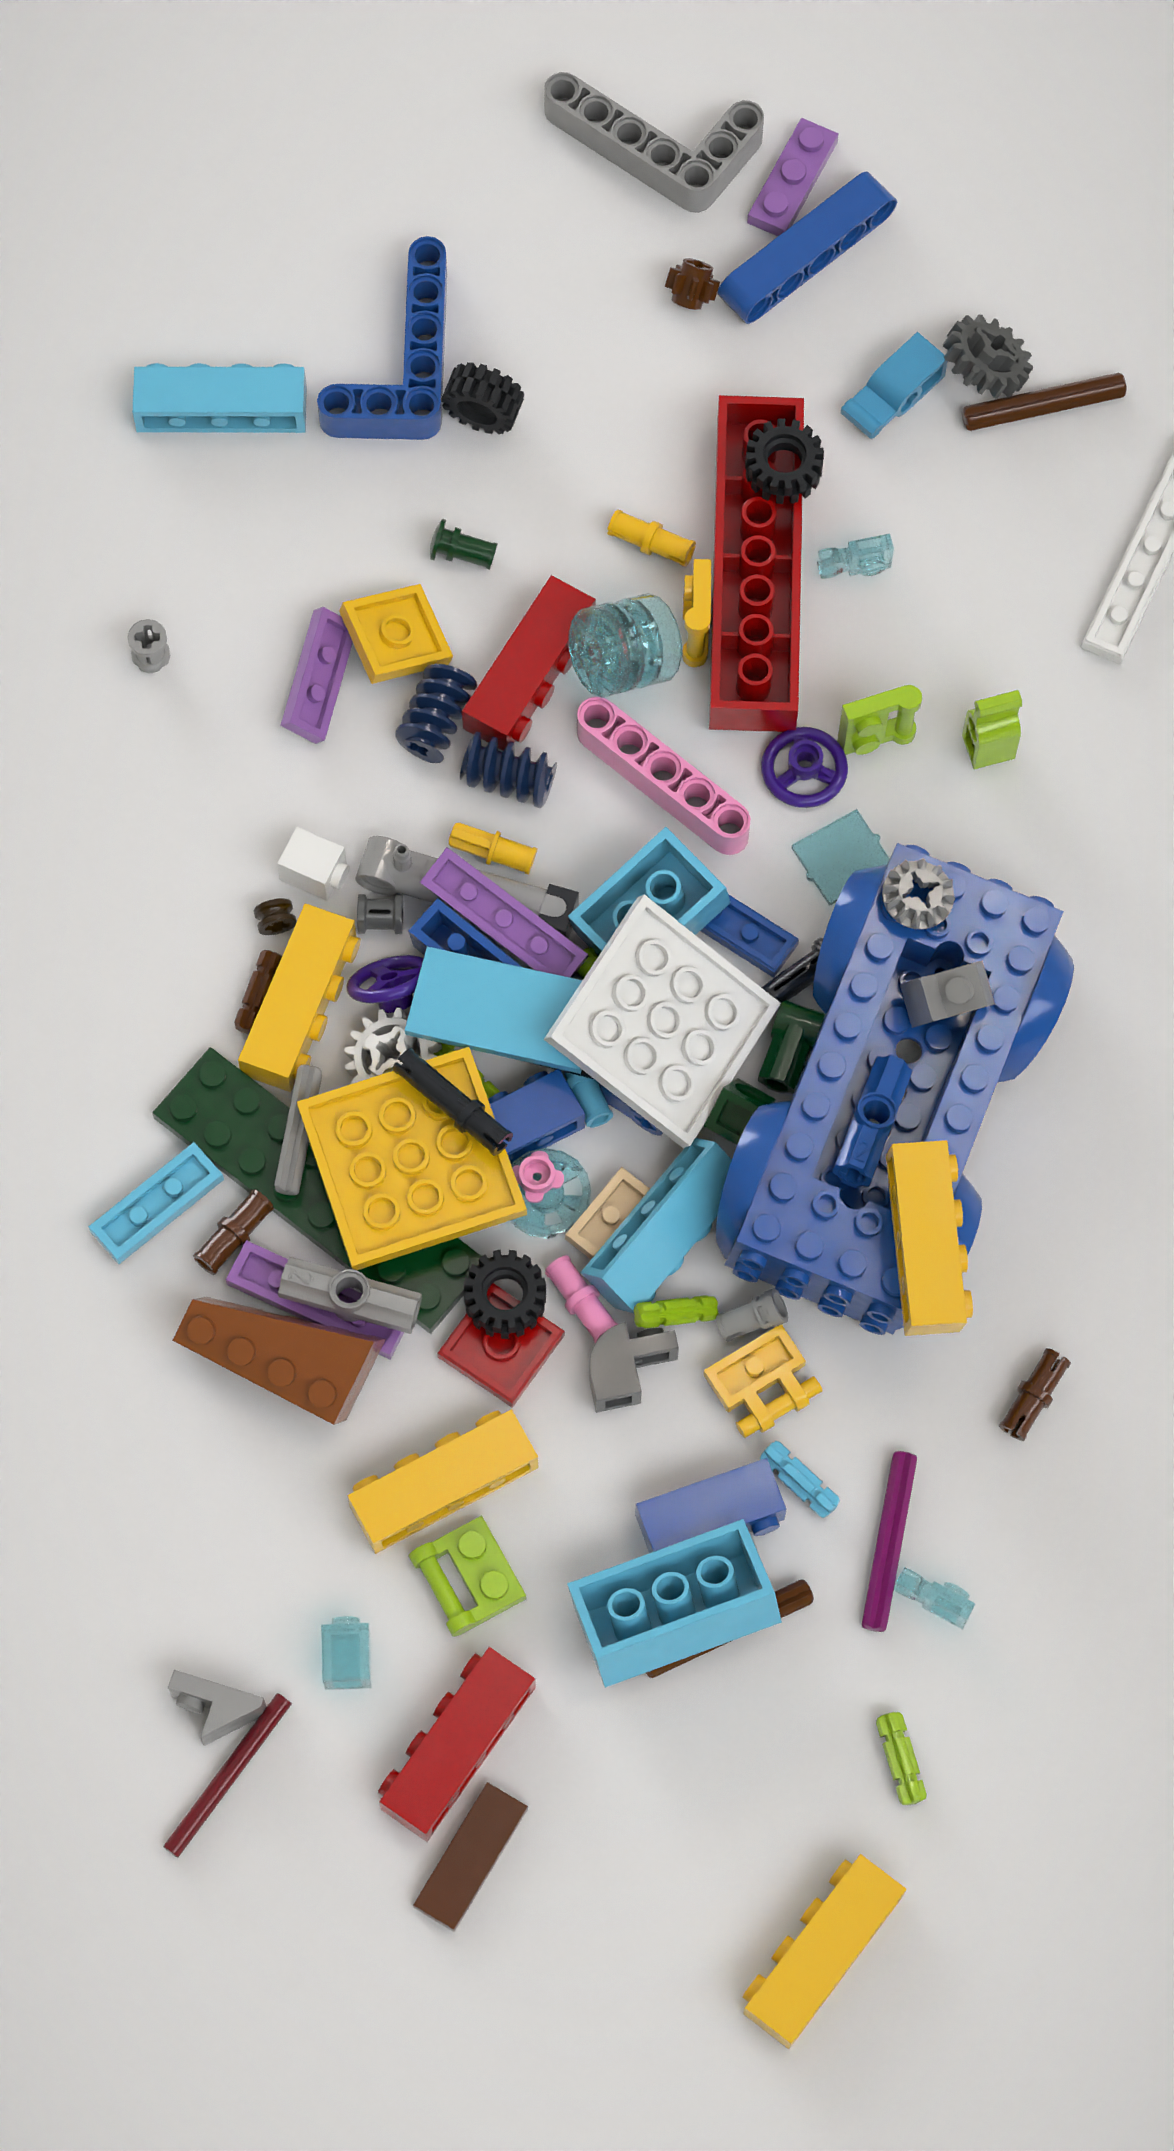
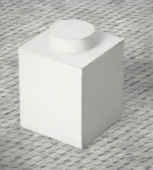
(313, 864)

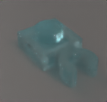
(861, 556)
(945, 1601)

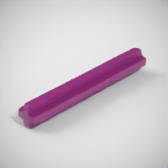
(889, 1541)

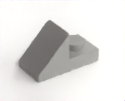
(947, 994)
(228, 1706)

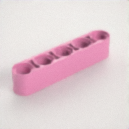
(657, 757)

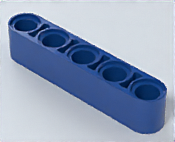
(807, 247)

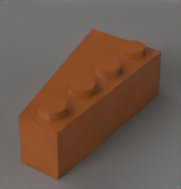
(293, 1358)

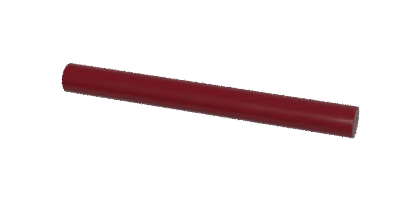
(227, 1775)

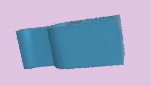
(896, 385)

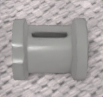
(138, 640)

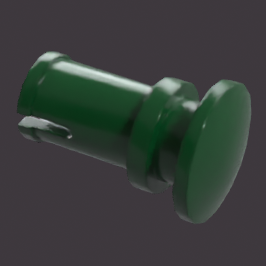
(461, 546)

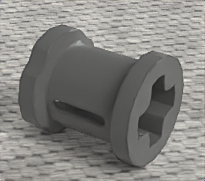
(380, 914)

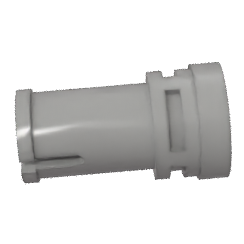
(761, 1312)

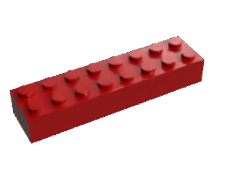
(754, 577)

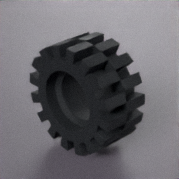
(482, 398)
(788, 439)
(505, 1267)

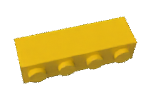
(299, 997)
(927, 1238)
(442, 1480)
(823, 1951)

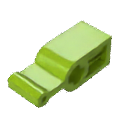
(993, 729)

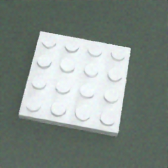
(662, 1021)

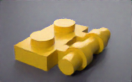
(753, 1370)

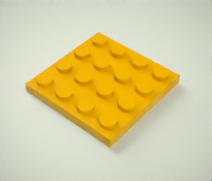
(402, 1168)

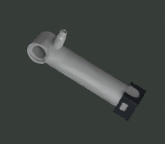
(393, 868)

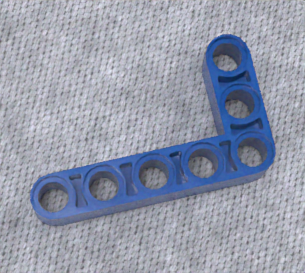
(419, 357)

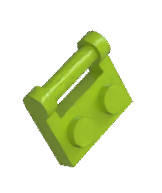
(866, 722)
(481, 1569)

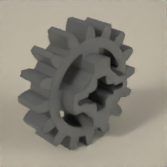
(987, 356)

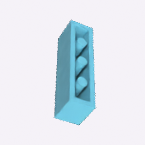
(220, 399)
(661, 1227)

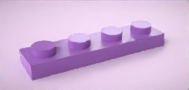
(502, 916)
(259, 1275)

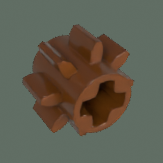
(692, 284)

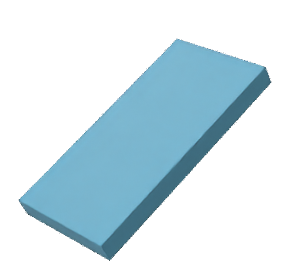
(489, 1007)

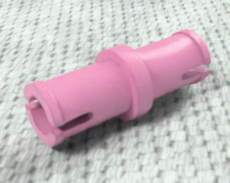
(580, 1297)

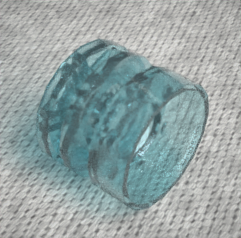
(625, 645)

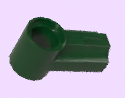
(793, 1038)

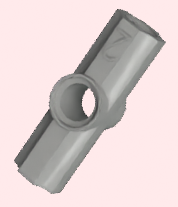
(321, 1286)

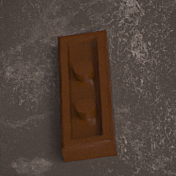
(470, 1857)

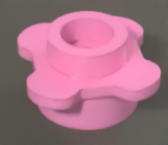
(540, 1164)

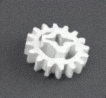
(380, 1044)

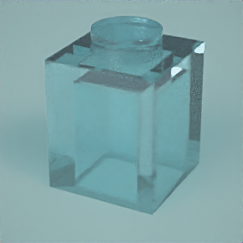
(346, 1654)

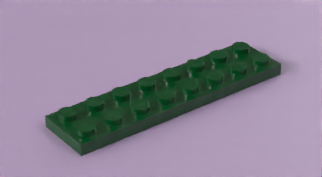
(243, 1136)

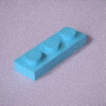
(156, 1203)

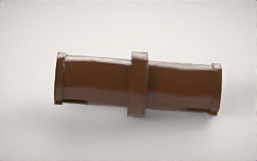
(233, 1231)
(1034, 1394)

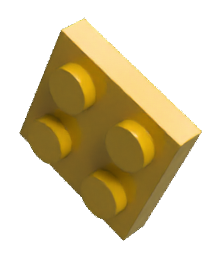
(395, 633)

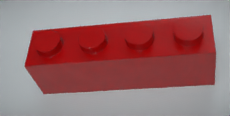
(526, 666)
(457, 1742)

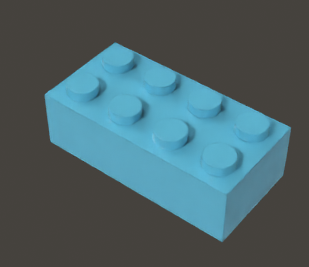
(674, 1603)

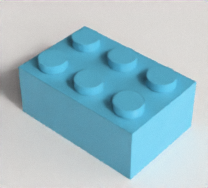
(666, 875)

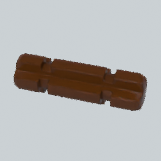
(256, 990)

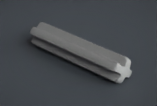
(295, 1138)

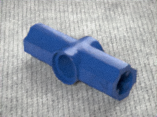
(865, 1139)

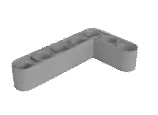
(653, 145)

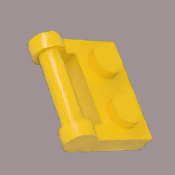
(697, 613)

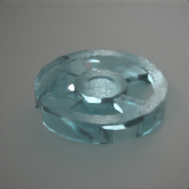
(567, 1206)

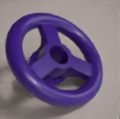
(805, 750)
(392, 987)

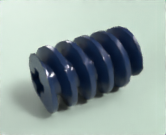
(430, 711)
(508, 770)

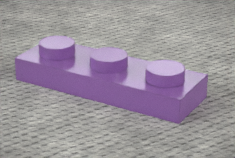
(792, 177)
(318, 676)

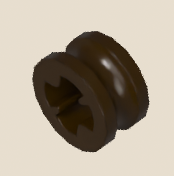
(275, 916)

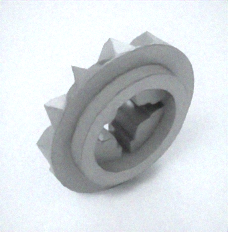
(912, 911)

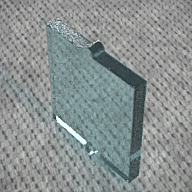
(837, 852)

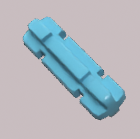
(800, 1479)

